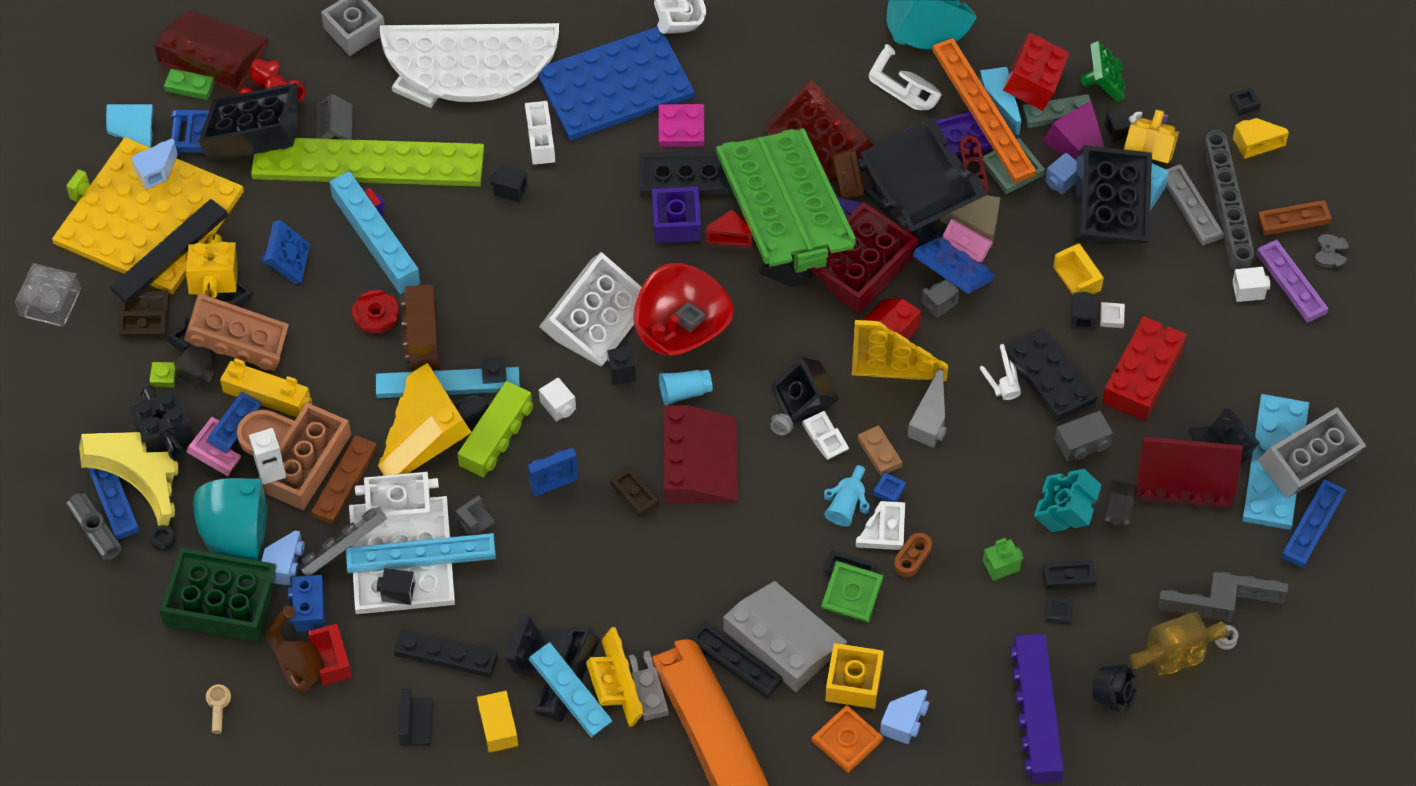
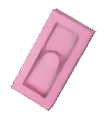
(967, 240)

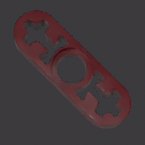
(977, 158)

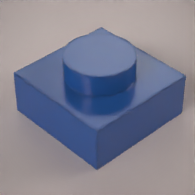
(889, 488)

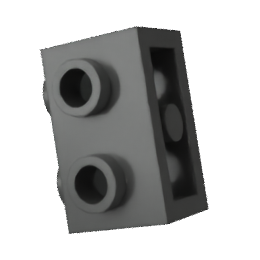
(1084, 436)

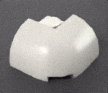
(679, 15)

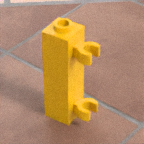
(270, 390)

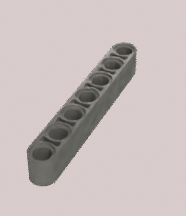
(1228, 200)

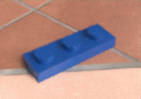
(225, 432)

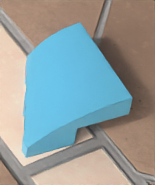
(131, 121)

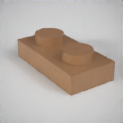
(879, 450)

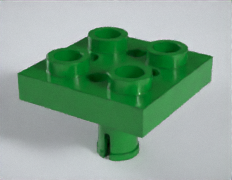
(1105, 73)

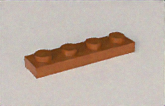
(344, 480)

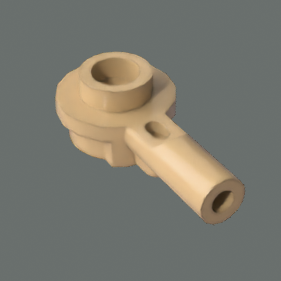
(218, 698)

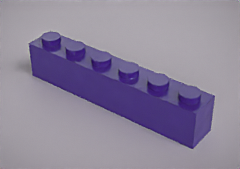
(1037, 709)

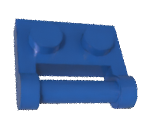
(195, 124)

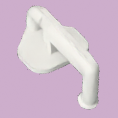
(908, 94)

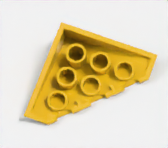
(890, 355)
(423, 424)

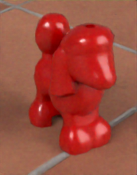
(265, 74)

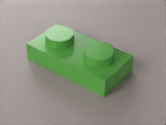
(189, 84)

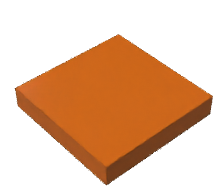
(847, 738)

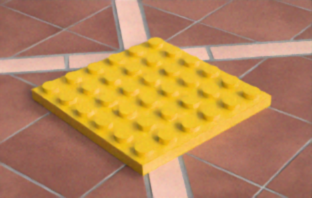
(123, 221)

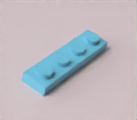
(570, 689)

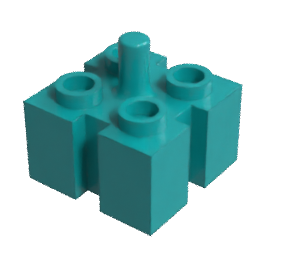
(1067, 500)

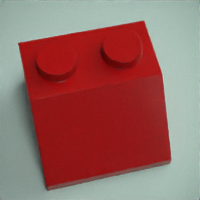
(897, 316)

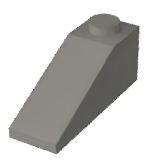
(929, 418)

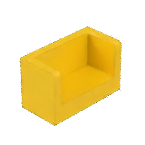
(1078, 270)
(497, 721)

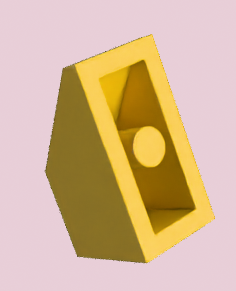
(1258, 137)

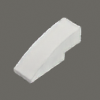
(540, 132)

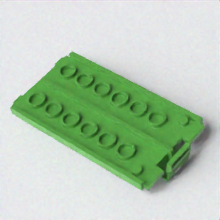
(786, 199)

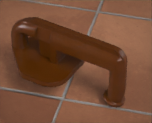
(296, 658)

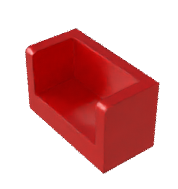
(332, 651)

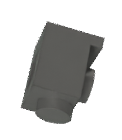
(940, 297)

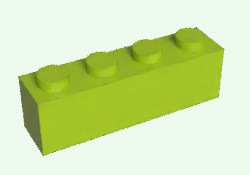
(495, 429)

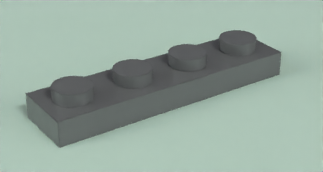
(350, 535)

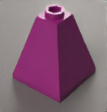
(1074, 131)

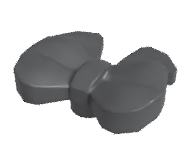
(1327, 256)

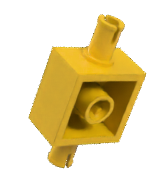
(212, 267)

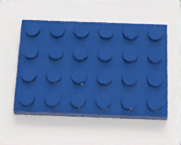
(614, 83)

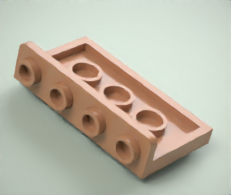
(236, 332)

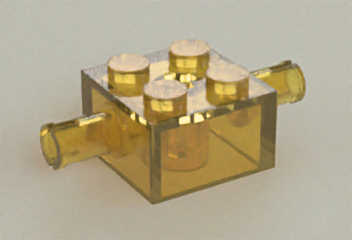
(1178, 644)

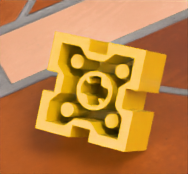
(1152, 137)

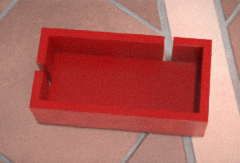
(1144, 368)

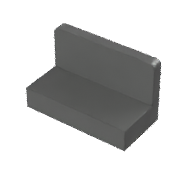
(334, 118)

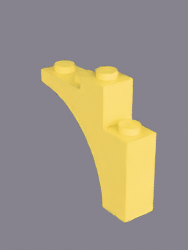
(127, 458)

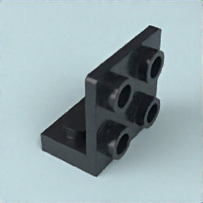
(1227, 430)
(529, 640)

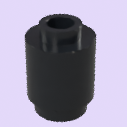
(472, 408)

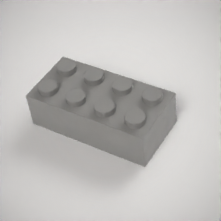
(1311, 452)

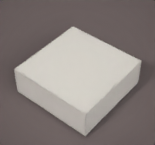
(1112, 315)

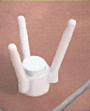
(1009, 385)

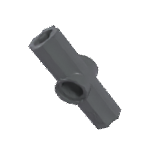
(99, 536)

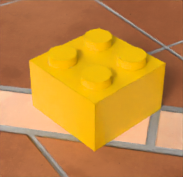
(854, 675)

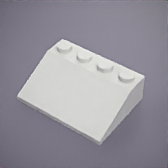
(594, 310)

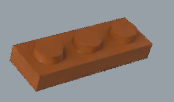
(1294, 217)

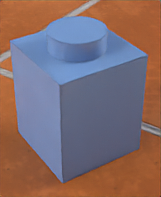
(1062, 174)

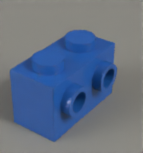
(308, 602)

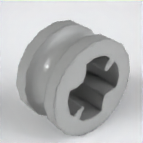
(1226, 644)

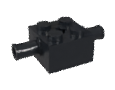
(162, 422)

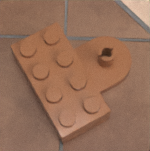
(306, 449)

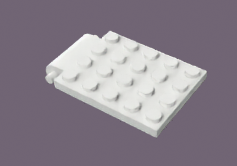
(409, 518)

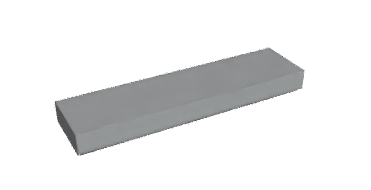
(1193, 206)

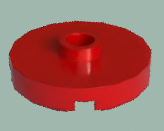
(375, 302)

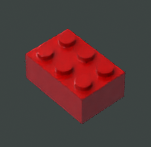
(1036, 71)

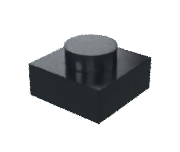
(493, 370)

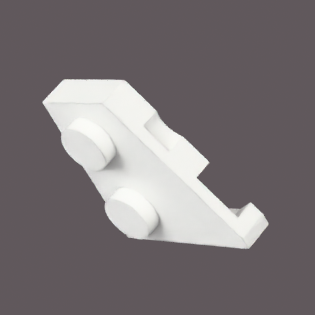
(884, 528)

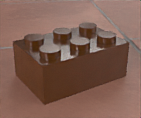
(420, 327)

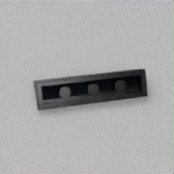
(581, 650)

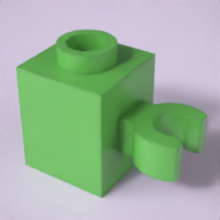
(1002, 559)

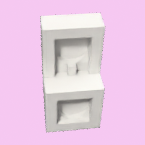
(825, 436)

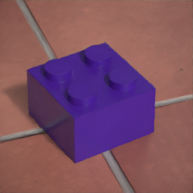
(676, 214)

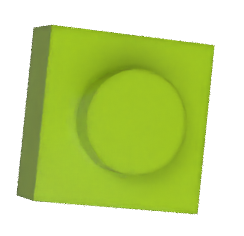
(78, 185)
(163, 374)

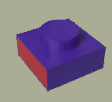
(376, 200)

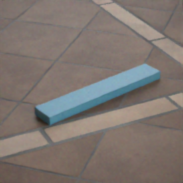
(453, 381)
(420, 553)

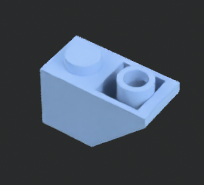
(155, 163)
(285, 555)
(903, 715)

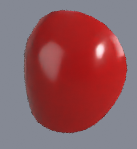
(665, 293)

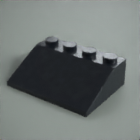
(251, 123)
(1112, 196)

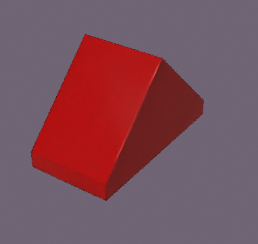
(729, 231)

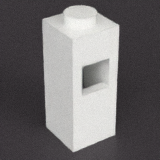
(267, 456)

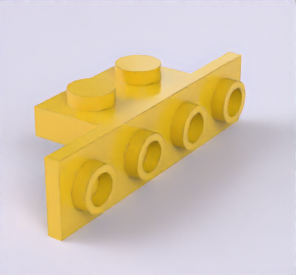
(613, 678)

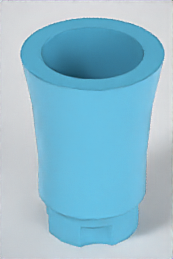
(684, 385)

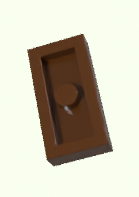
(847, 174)

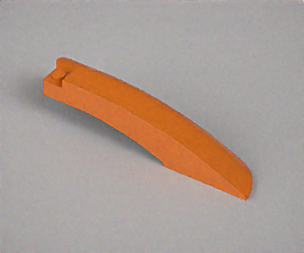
(707, 717)

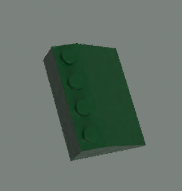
(218, 594)

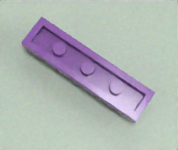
(1292, 281)

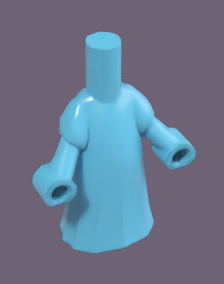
(846, 498)

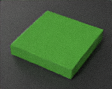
(852, 592)

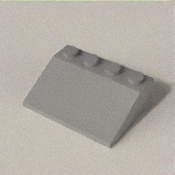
(782, 634)

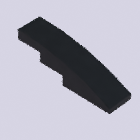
(236, 298)

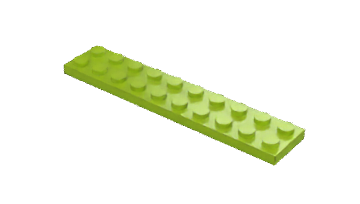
(373, 162)

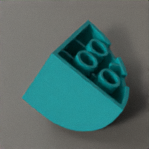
(928, 21)
(232, 517)

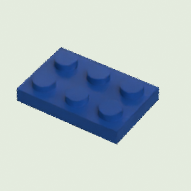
(954, 265)

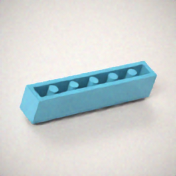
(374, 232)

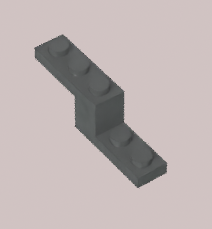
(1222, 596)

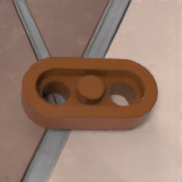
(911, 556)

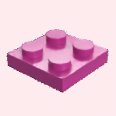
(681, 125)

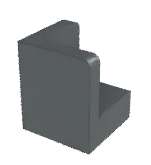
(474, 517)

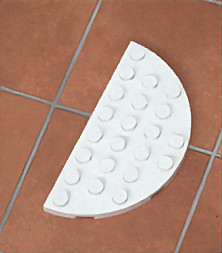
(469, 59)

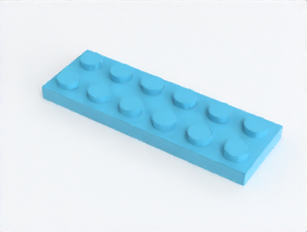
(1264, 501)

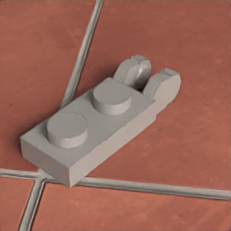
(648, 688)

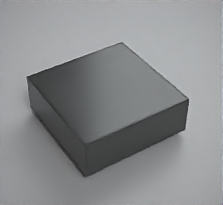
(690, 316)

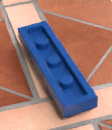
(114, 503)
(1313, 523)

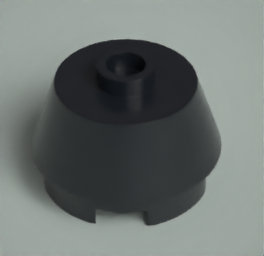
(1114, 687)

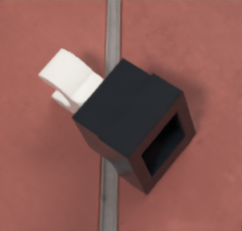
(1119, 124)

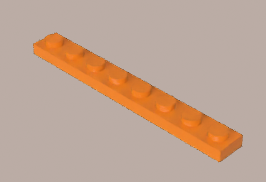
(984, 111)

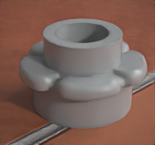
(781, 424)

